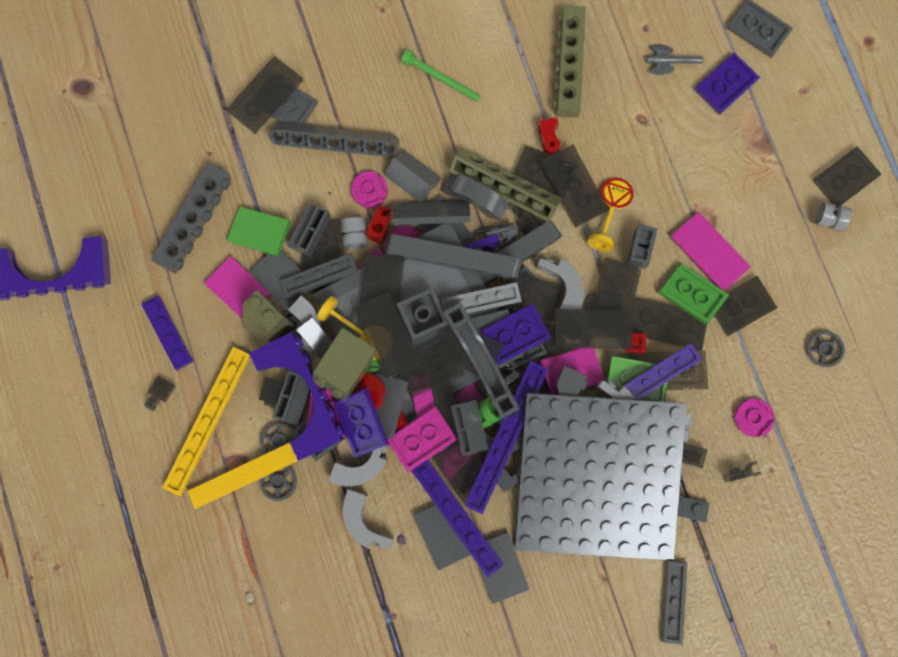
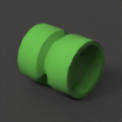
(488, 412)

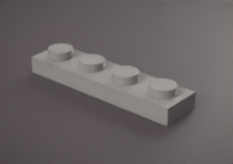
(485, 298)

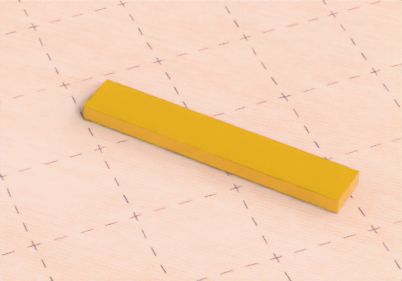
(242, 476)

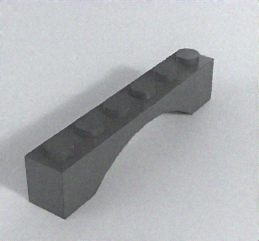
(482, 360)
(568, 383)

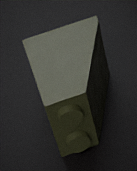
(264, 319)
(344, 364)

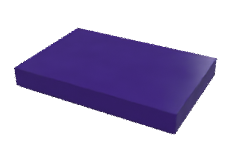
(726, 83)
(518, 332)
(361, 423)

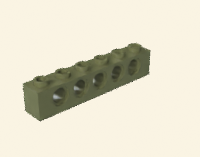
(575, 17)
(506, 184)

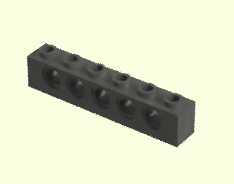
(190, 208)

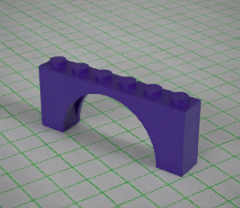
(89, 271)
(323, 428)

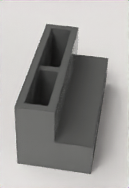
(412, 176)
(309, 230)
(292, 399)
(469, 427)

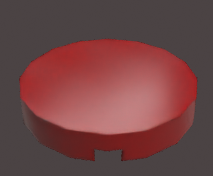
(375, 387)

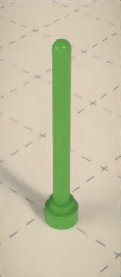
(410, 59)

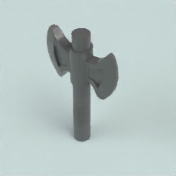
(663, 60)

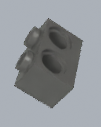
(642, 246)

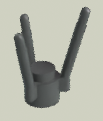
(506, 231)

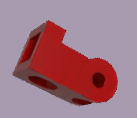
(548, 138)
(379, 224)

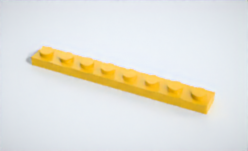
(206, 422)

